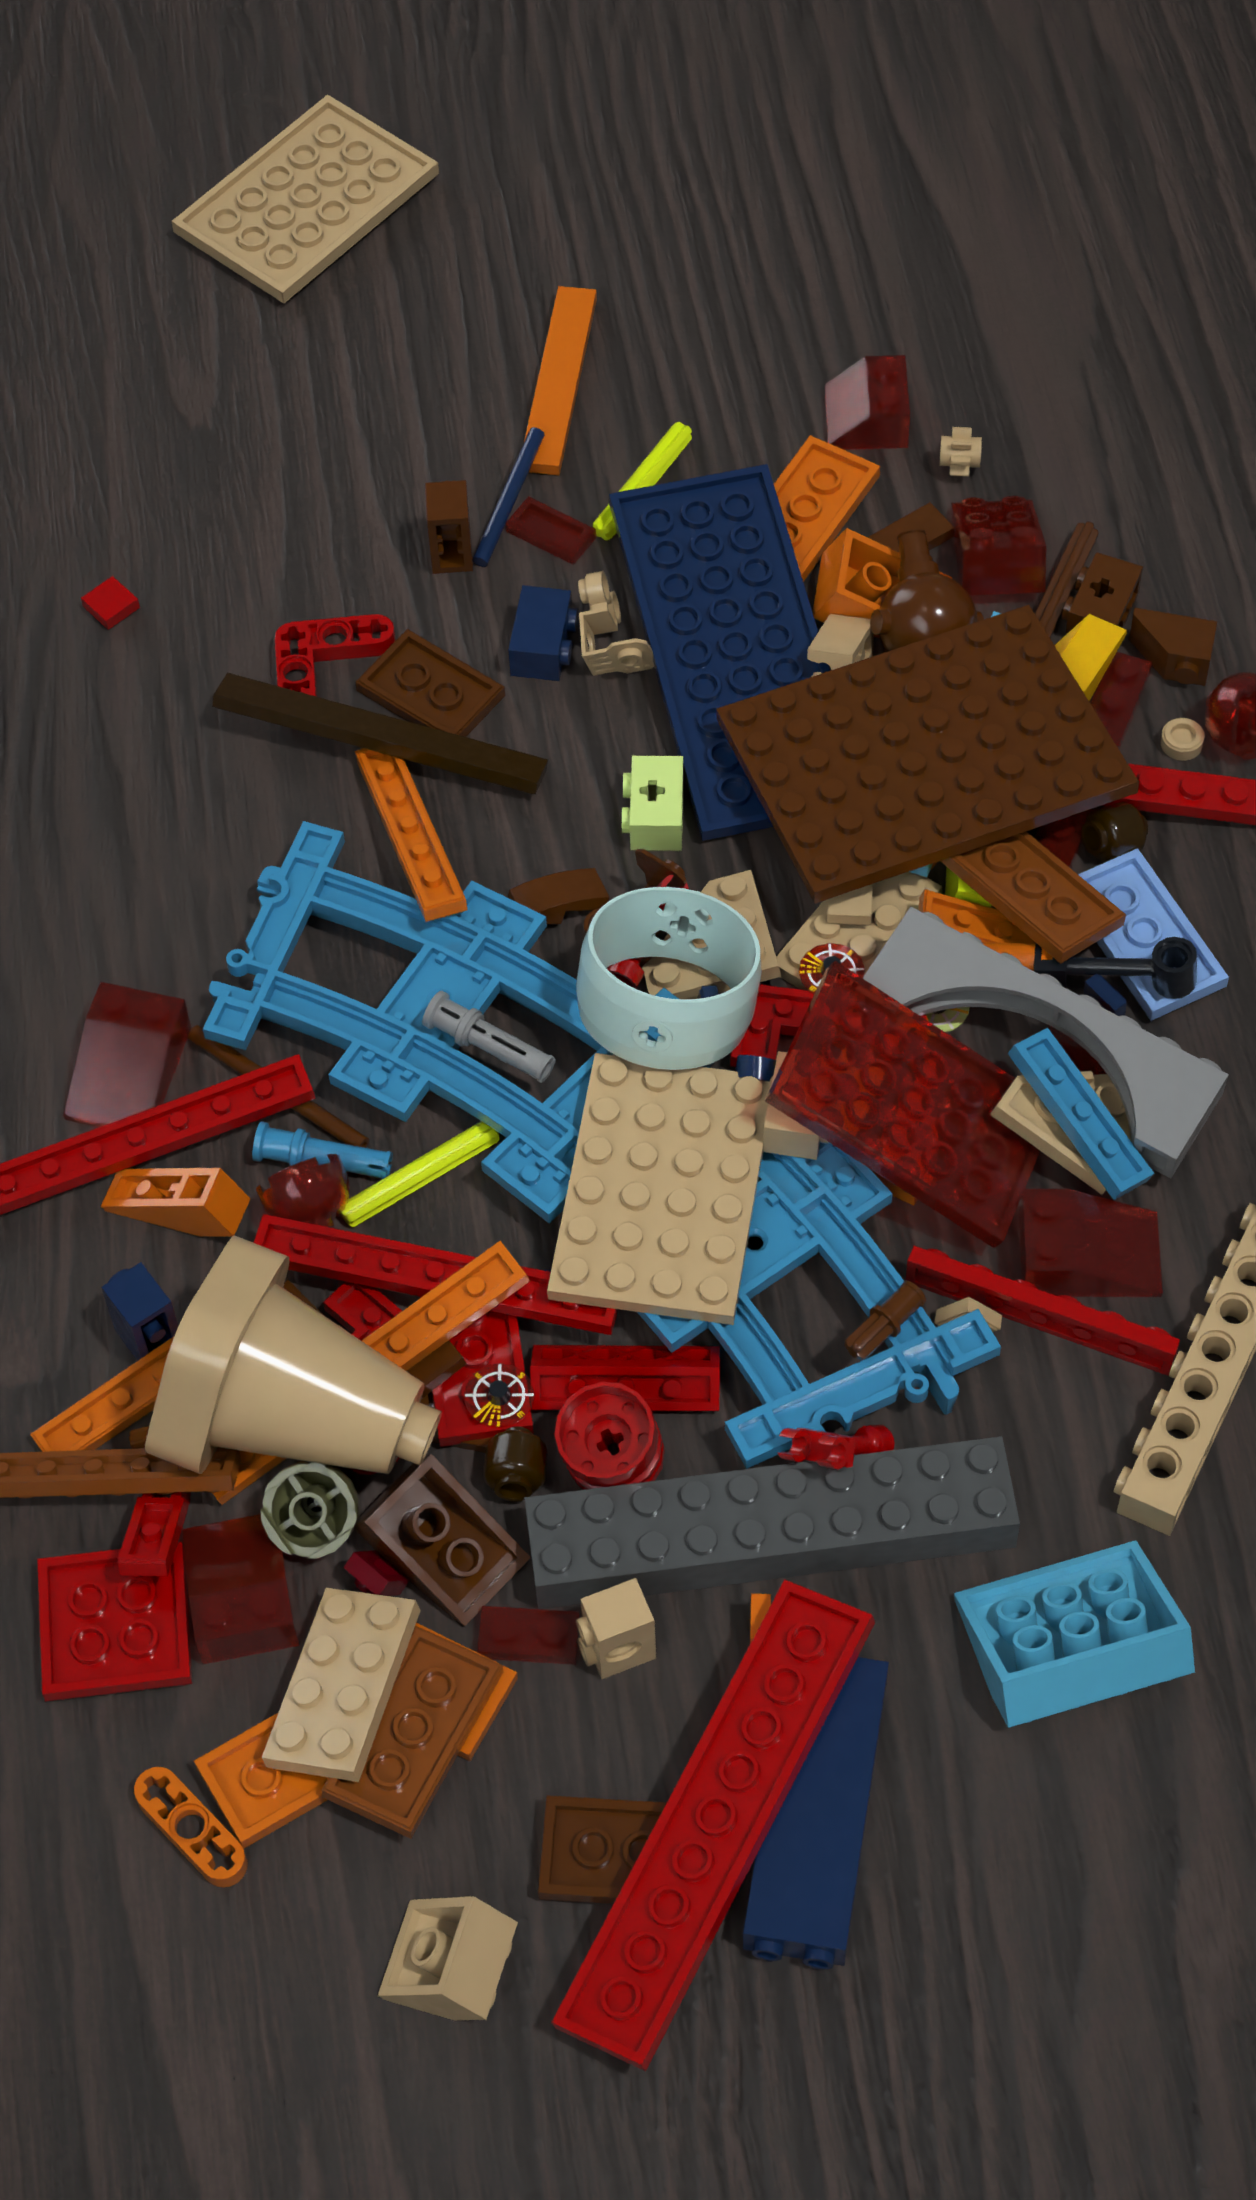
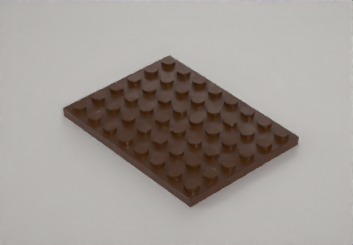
(924, 753)

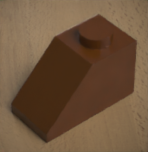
(1174, 644)

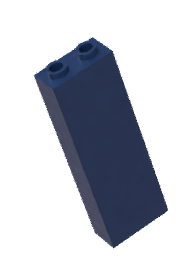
(814, 1848)

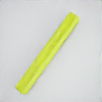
(648, 472)
(419, 1173)

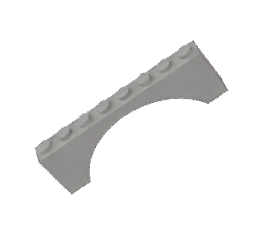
(1159, 1083)

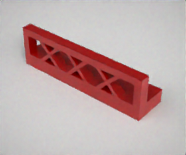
(664, 1379)

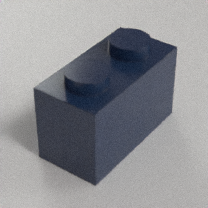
(541, 633)
(139, 1310)

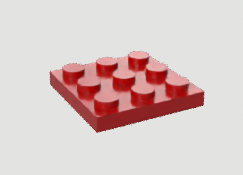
(111, 1629)

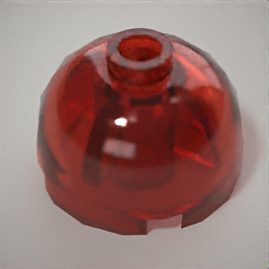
(1232, 715)
(307, 1192)

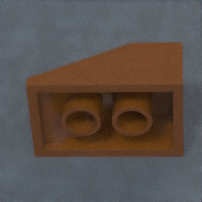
(442, 1540)

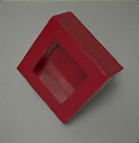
(376, 1574)

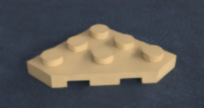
(685, 978)
(1029, 1118)

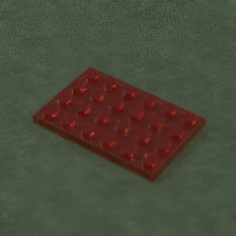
(905, 1103)

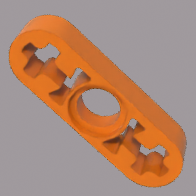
(177, 1792)

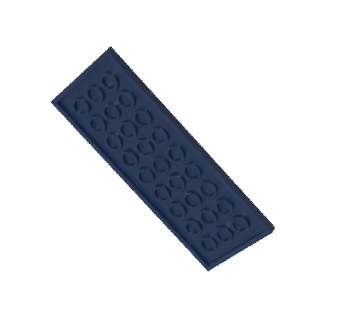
(721, 619)

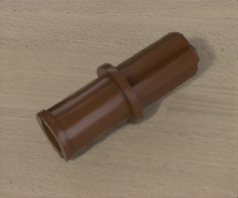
(885, 1320)

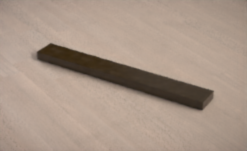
(380, 733)

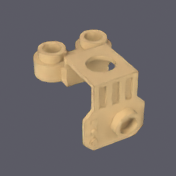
(604, 617)

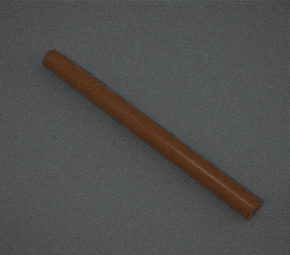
(308, 1109)

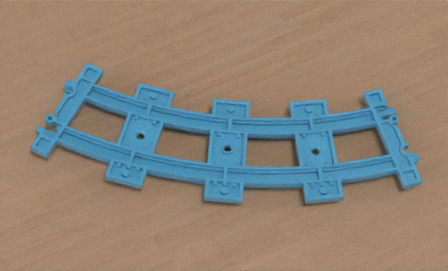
(396, 1060)

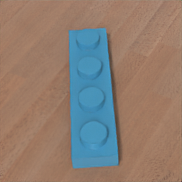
(1080, 1113)

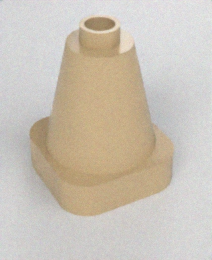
(280, 1379)

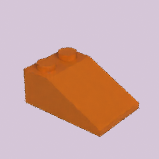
(855, 577)

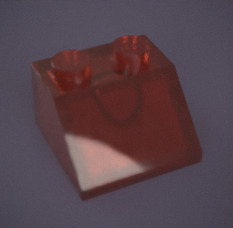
(869, 405)

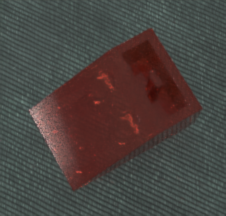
(999, 546)

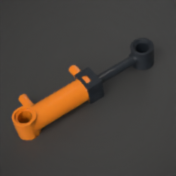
(1166, 955)

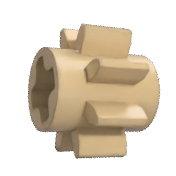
(960, 451)

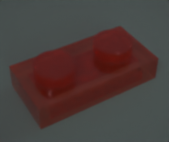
(528, 1635)

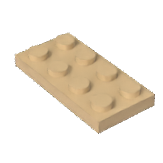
(889, 905)
(341, 1684)

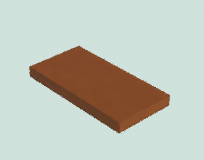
(1038, 894)
(420, 1733)

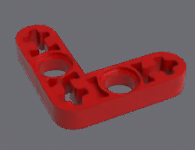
(314, 649)

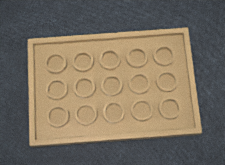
(305, 198)
(661, 1191)

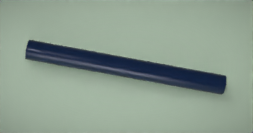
(508, 497)

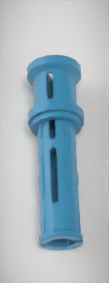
(299, 1146)

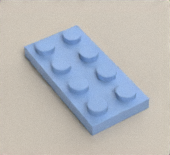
(1150, 918)

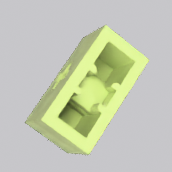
(655, 803)

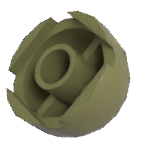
(296, 1523)

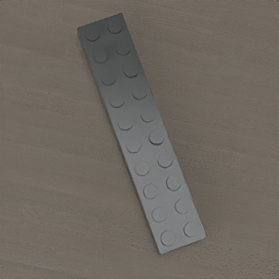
(773, 1522)

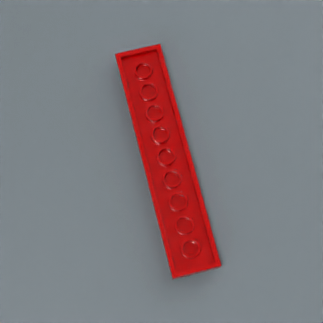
(713, 1825)

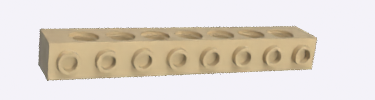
(1160, 1500)

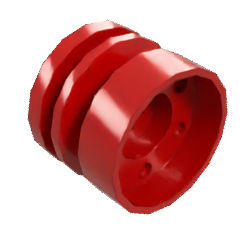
(605, 1416)

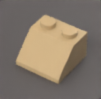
(449, 1957)

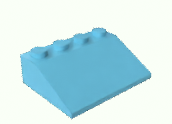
(1075, 1633)

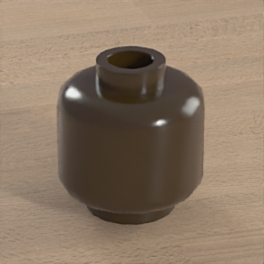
(1114, 831)
(515, 1463)

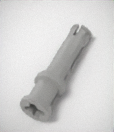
(470, 1028)

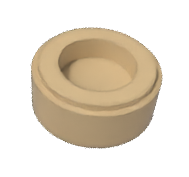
(1182, 739)

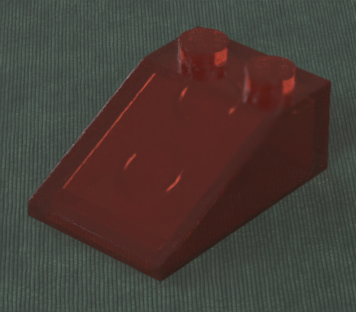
(126, 1054)
(1088, 1245)
(237, 1590)

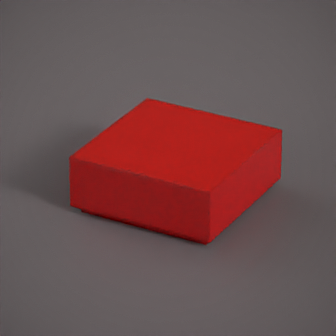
(110, 602)

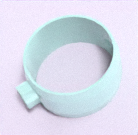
(692, 1029)

